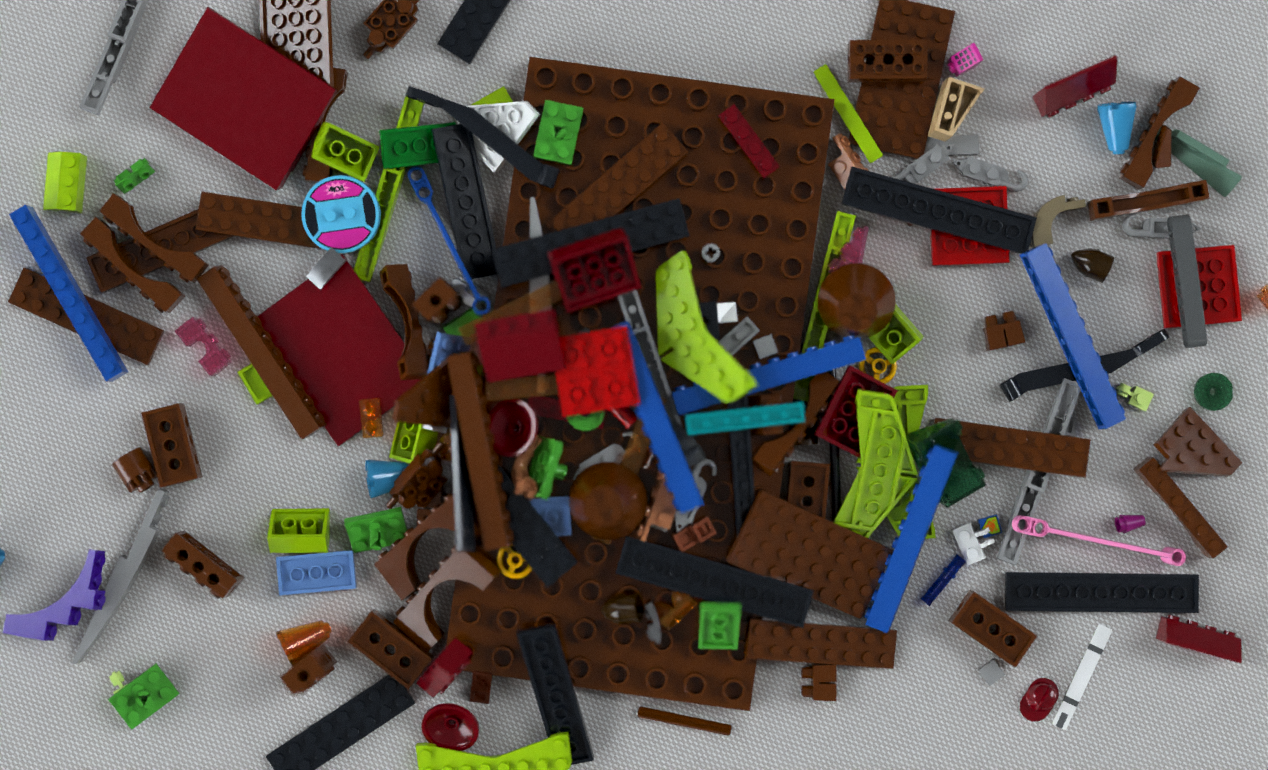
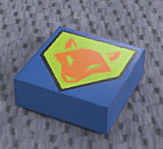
(993, 524)

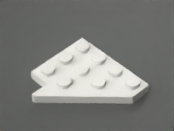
(512, 119)

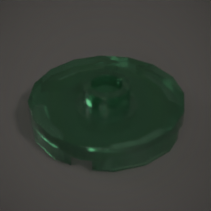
(1222, 387)

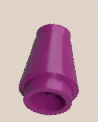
(1127, 523)

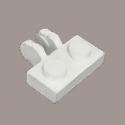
(462, 287)
(969, 543)

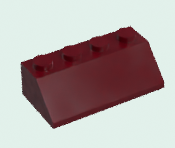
(1200, 639)

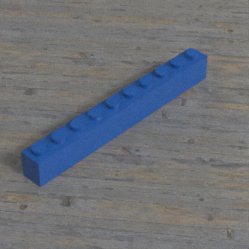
(68, 293)
(1073, 336)
(779, 372)
(662, 435)
(911, 538)

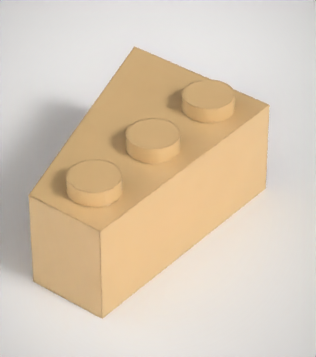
(952, 106)

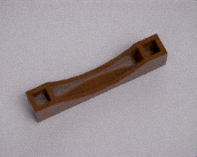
(1140, 167)
(316, 170)
(1148, 200)
(123, 215)
(104, 240)
(397, 284)
(772, 453)
(1166, 489)

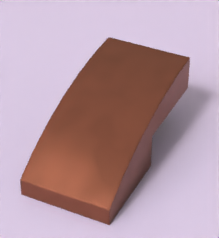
(693, 533)
(481, 687)

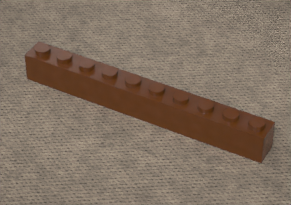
(261, 351)
(479, 451)

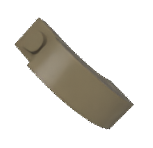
(1046, 214)

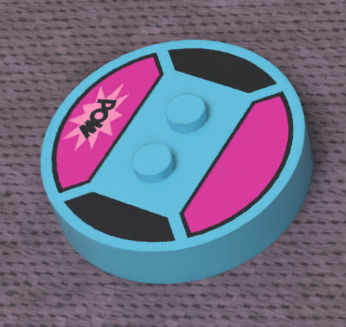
(341, 214)

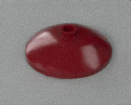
(504, 425)
(450, 727)

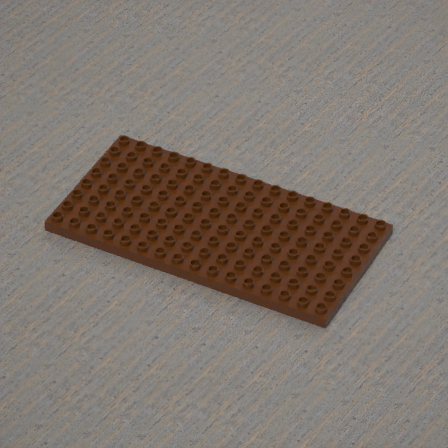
(762, 265)

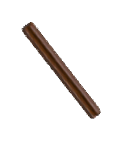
(682, 720)

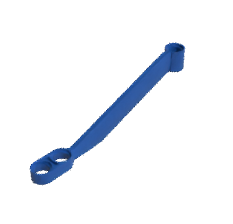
(424, 183)

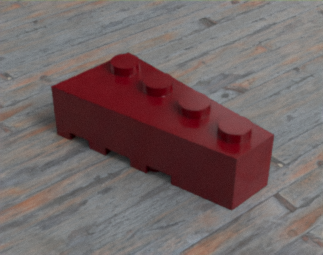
(445, 668)

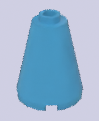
(1117, 124)
(382, 476)

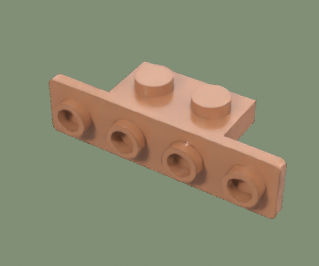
(849, 158)
(660, 509)

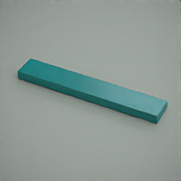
(745, 418)

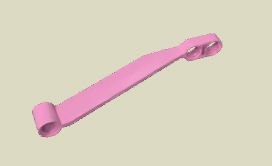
(1165, 555)

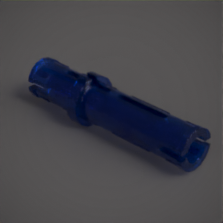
(928, 597)

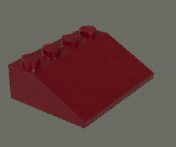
(1077, 87)
(594, 269)
(520, 345)
(840, 420)

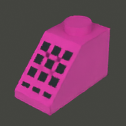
(964, 60)

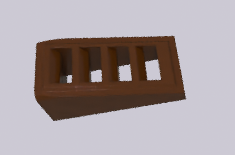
(1162, 152)

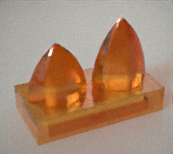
(371, 417)
(671, 616)

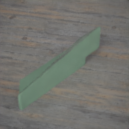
(1203, 161)

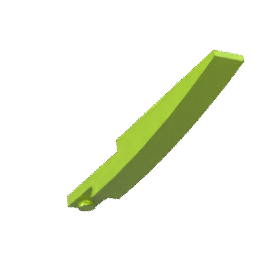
(387, 195)
(816, 327)

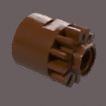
(135, 470)

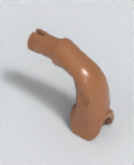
(521, 480)

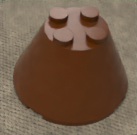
(856, 300)
(607, 500)

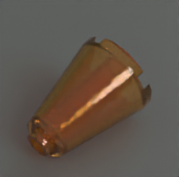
(303, 639)

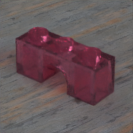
(215, 357)

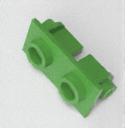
(127, 181)

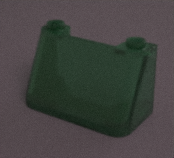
(964, 476)

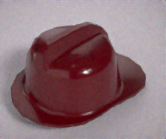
(1039, 699)

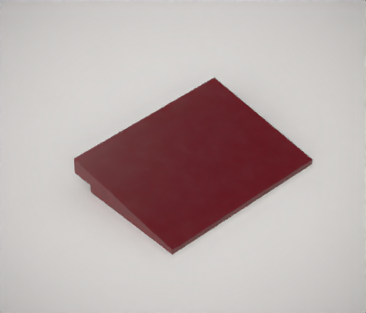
(243, 99)
(339, 348)

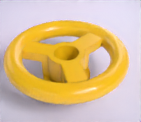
(884, 363)
(510, 572)

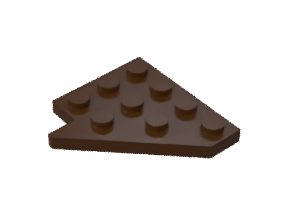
(427, 400)
(1195, 448)

